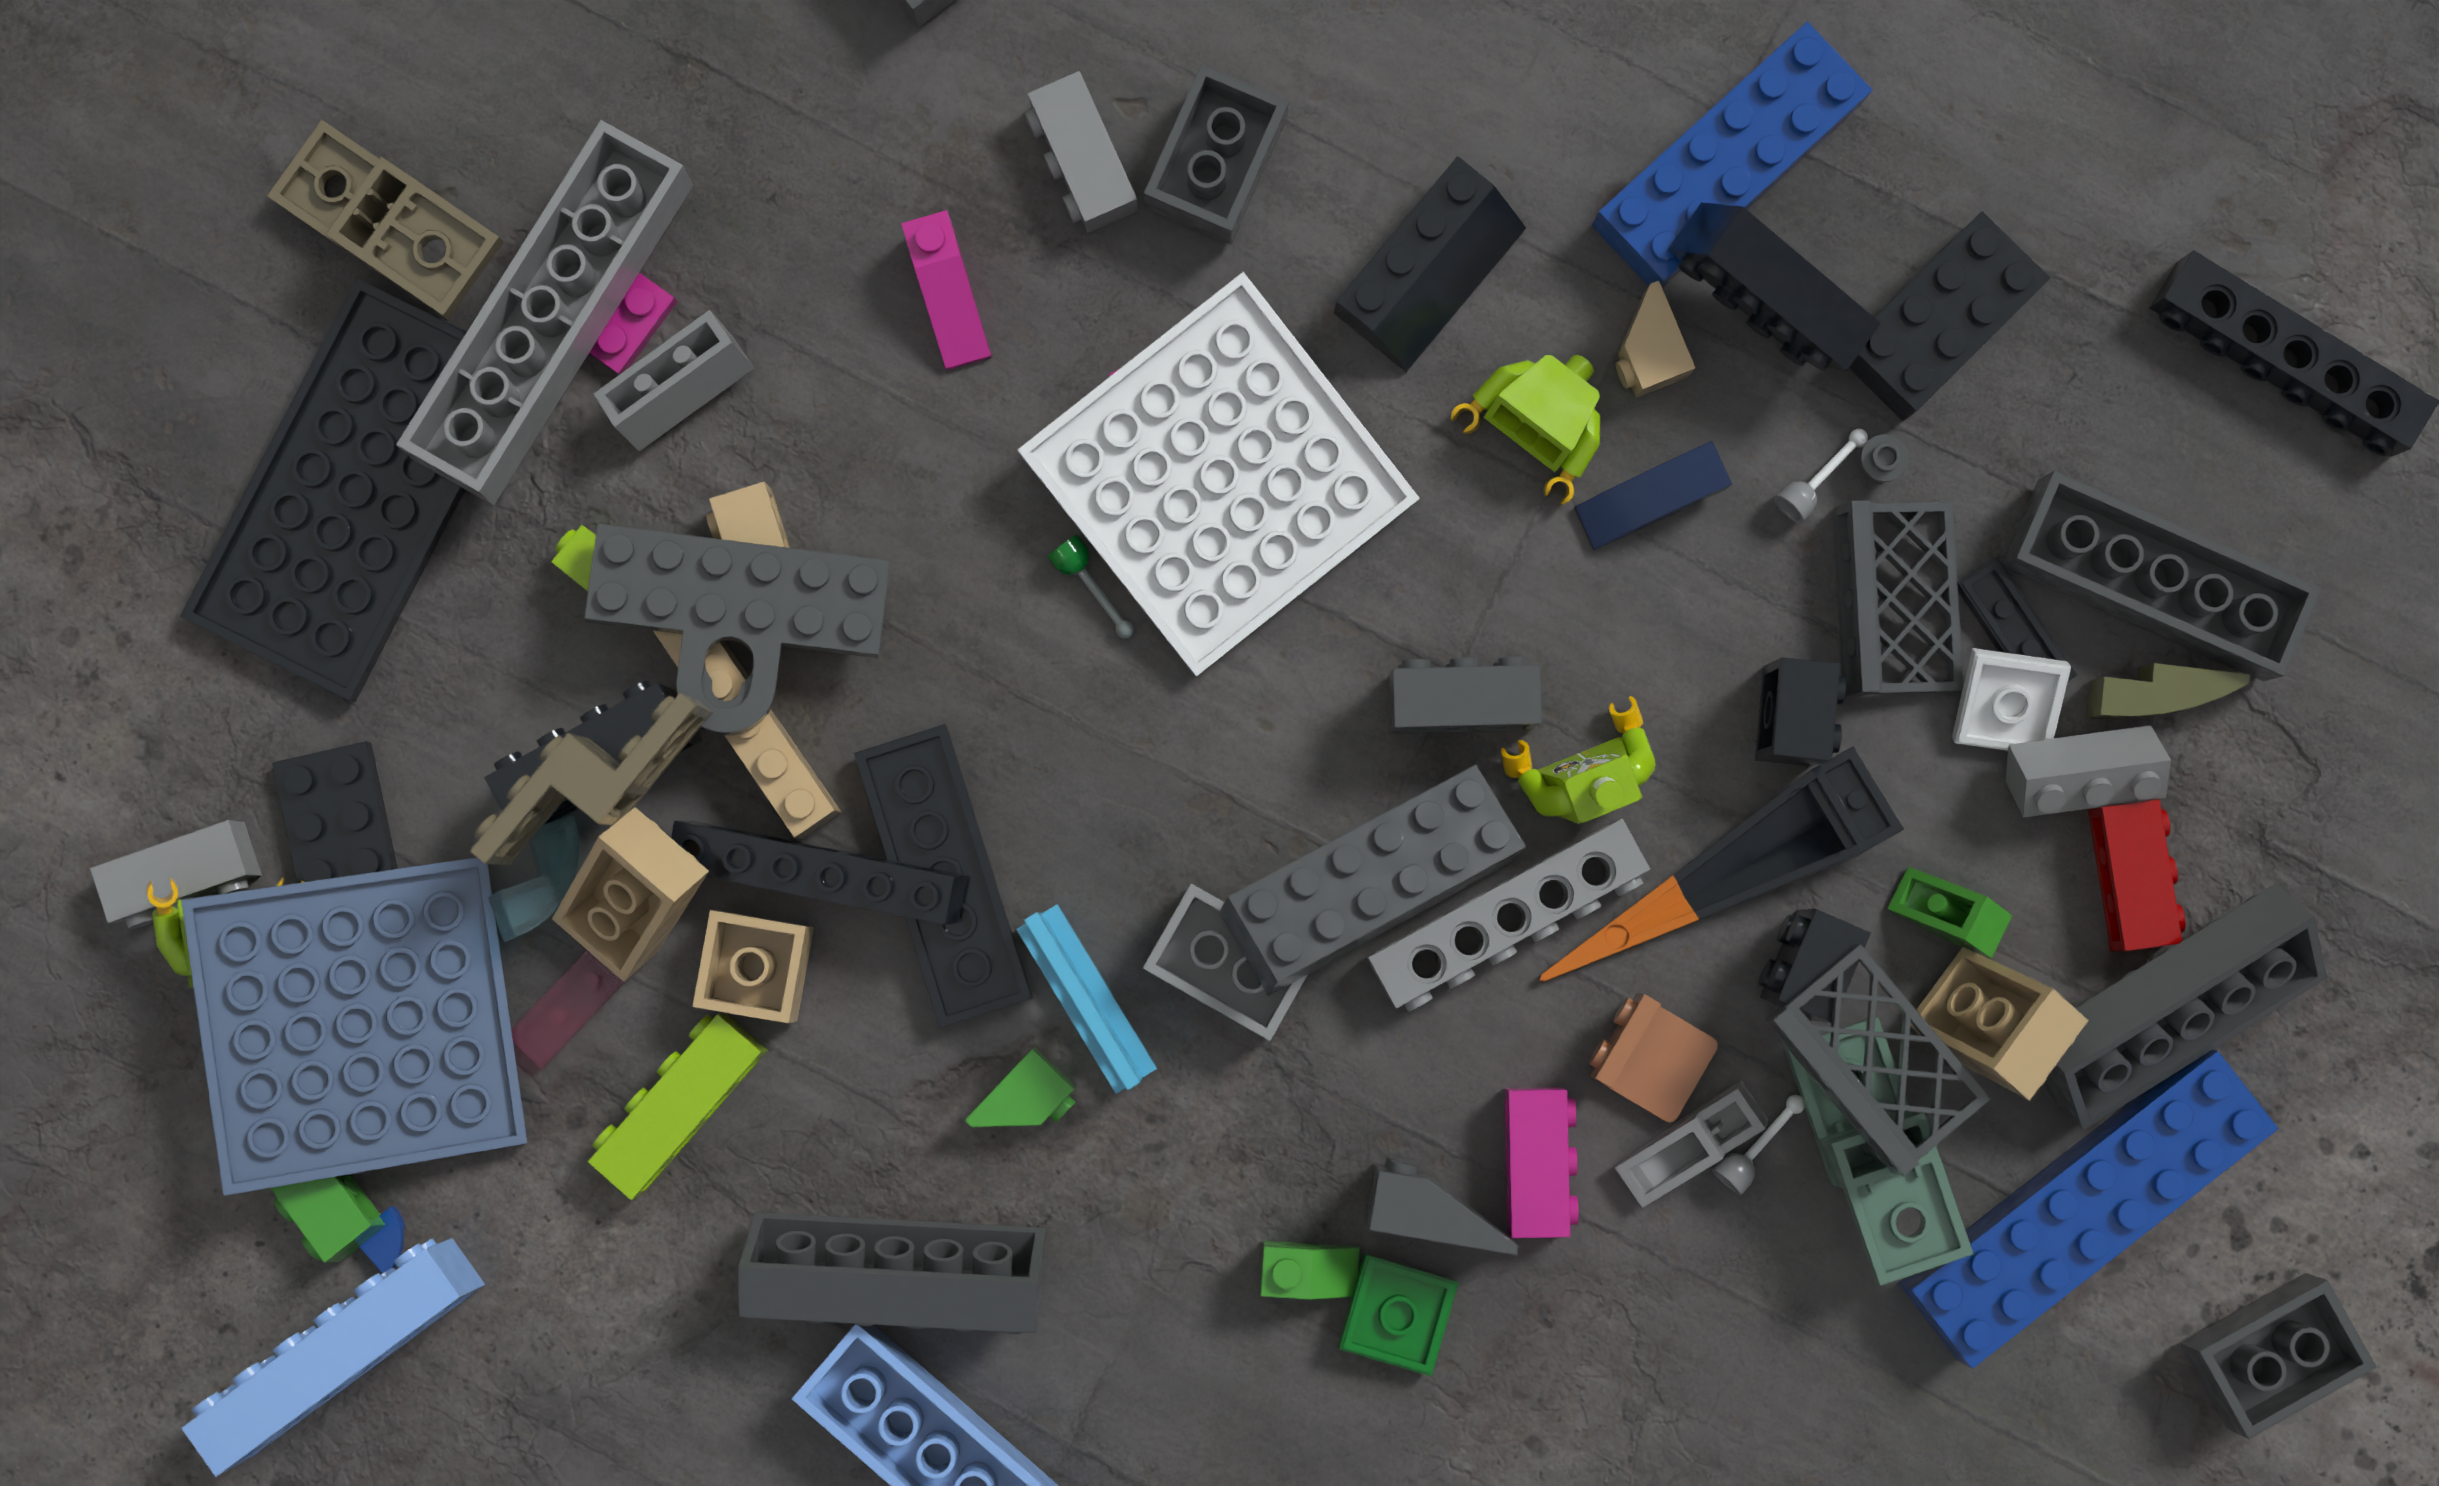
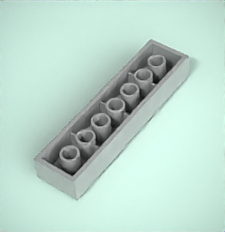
(546, 312)

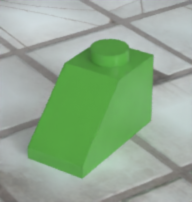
(1950, 911)
(1026, 1095)
(1308, 1270)

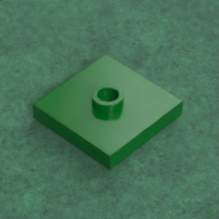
(1397, 1314)

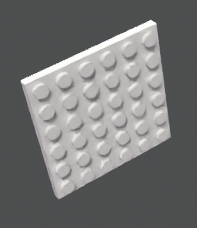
(1218, 474)

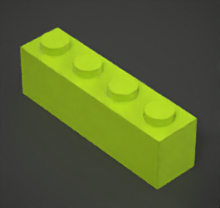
(677, 1105)

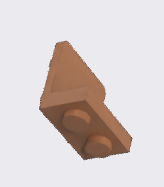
(1652, 1057)

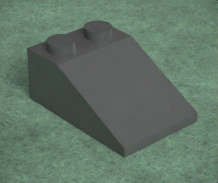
(1418, 1207)

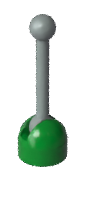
(1072, 560)

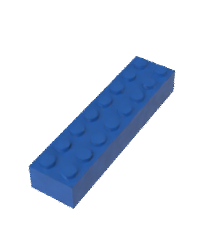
(2090, 1206)

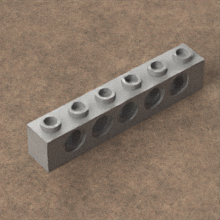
(1610, 845)

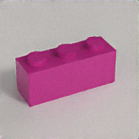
(1539, 1162)

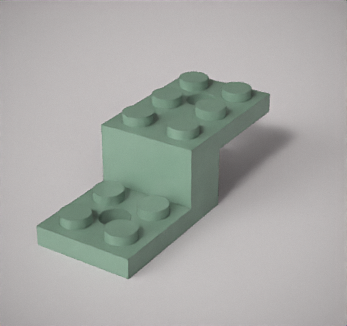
(1868, 1184)

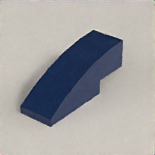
(1653, 495)

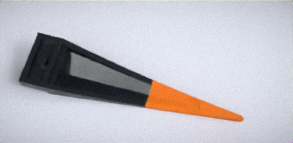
(1805, 829)

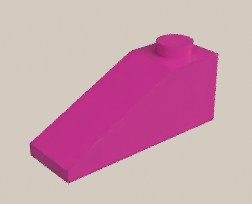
(946, 289)

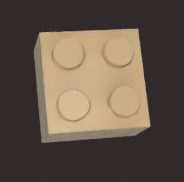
(753, 966)

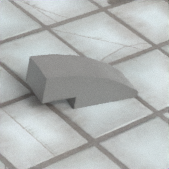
(1692, 1144)

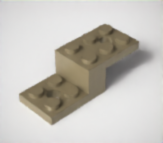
(385, 219)
(590, 779)

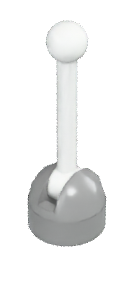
(1799, 498)
(1736, 1169)

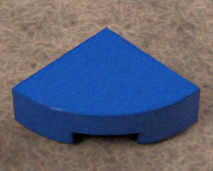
(388, 1242)

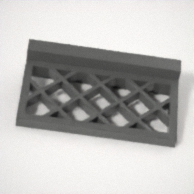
(1860, 591)
(1844, 1087)

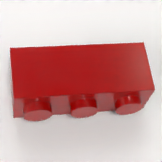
(2136, 875)

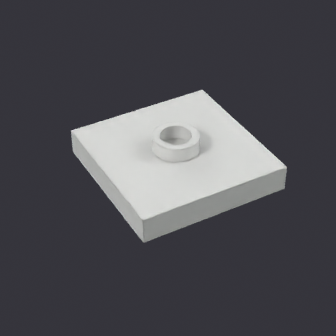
(2009, 699)

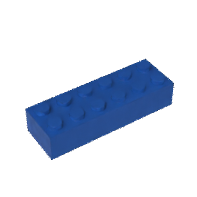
(1734, 150)

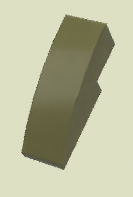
(2159, 691)

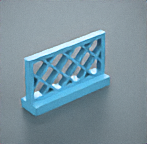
(1086, 998)

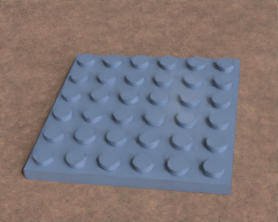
(353, 1024)

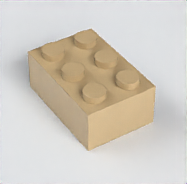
(629, 893)
(2000, 1022)

